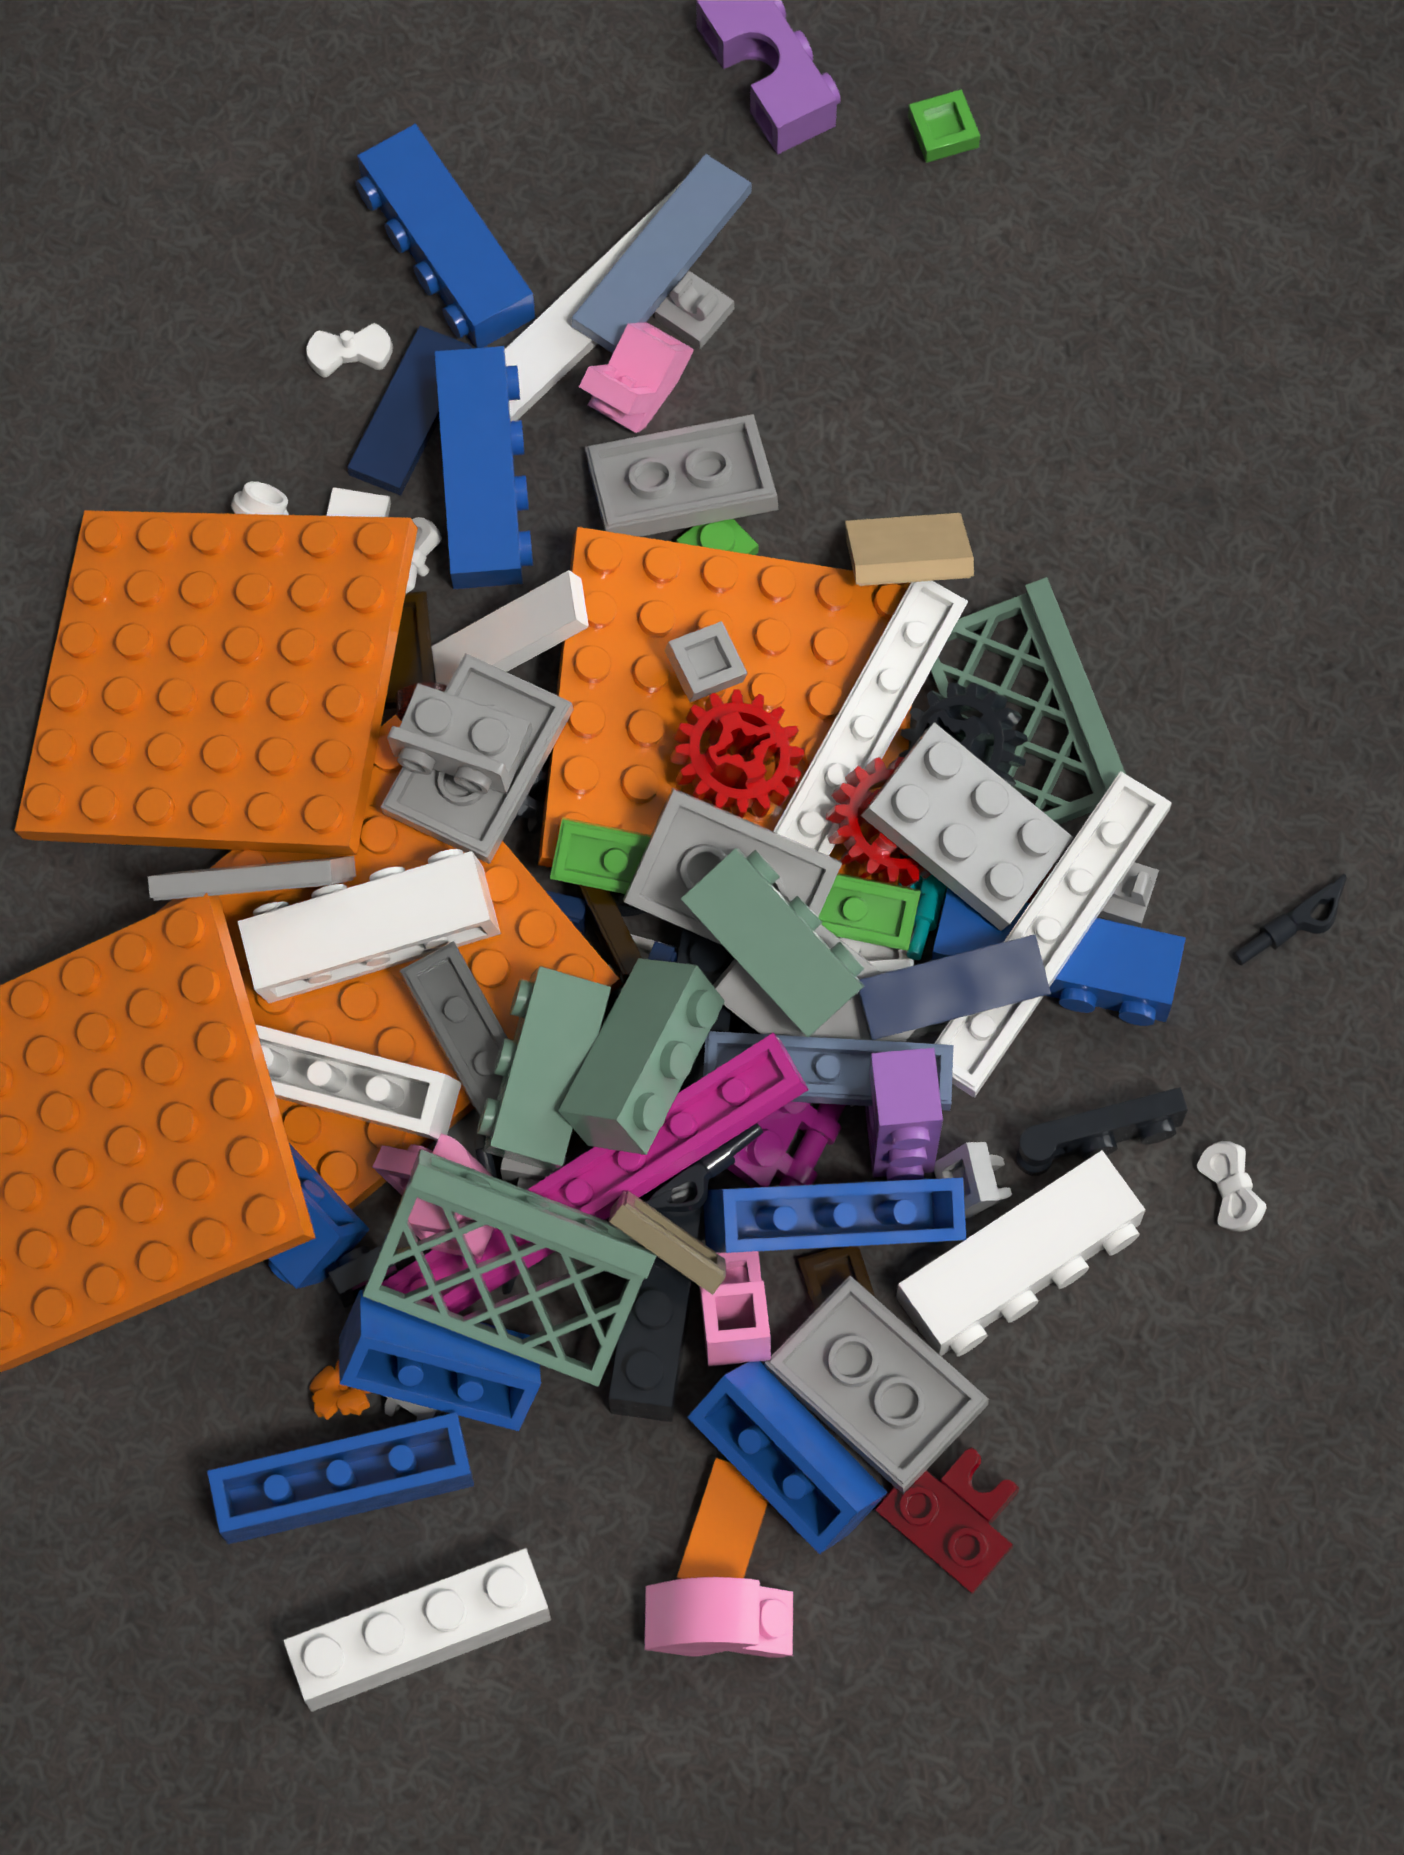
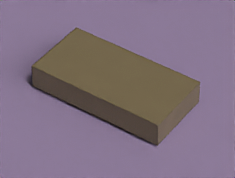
(668, 1241)

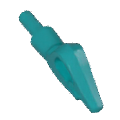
(927, 914)

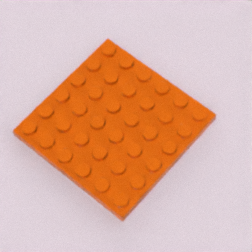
(794, 628)
(218, 681)
(377, 1009)
(134, 1132)

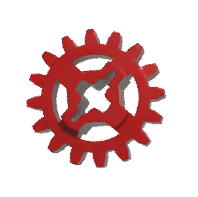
(746, 732)
(862, 839)

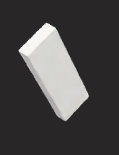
(517, 629)

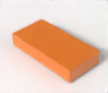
(724, 1526)

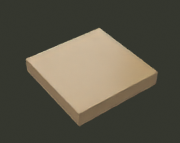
(909, 549)

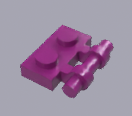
(767, 1153)

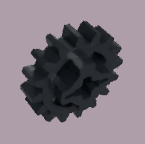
(986, 737)

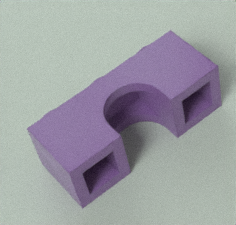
(792, 100)
(904, 1115)

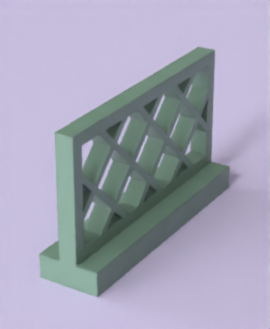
(1065, 680)
(525, 1216)

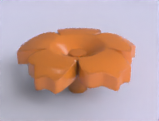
(331, 1395)

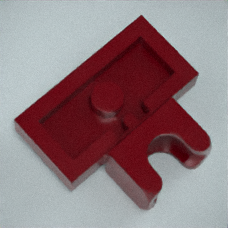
(954, 1520)

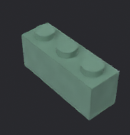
(775, 940)
(551, 1041)
(642, 1056)

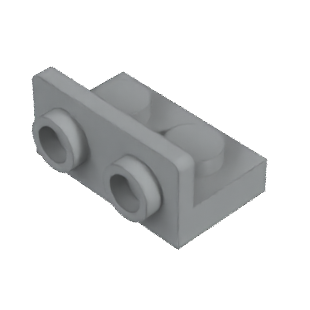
(460, 740)

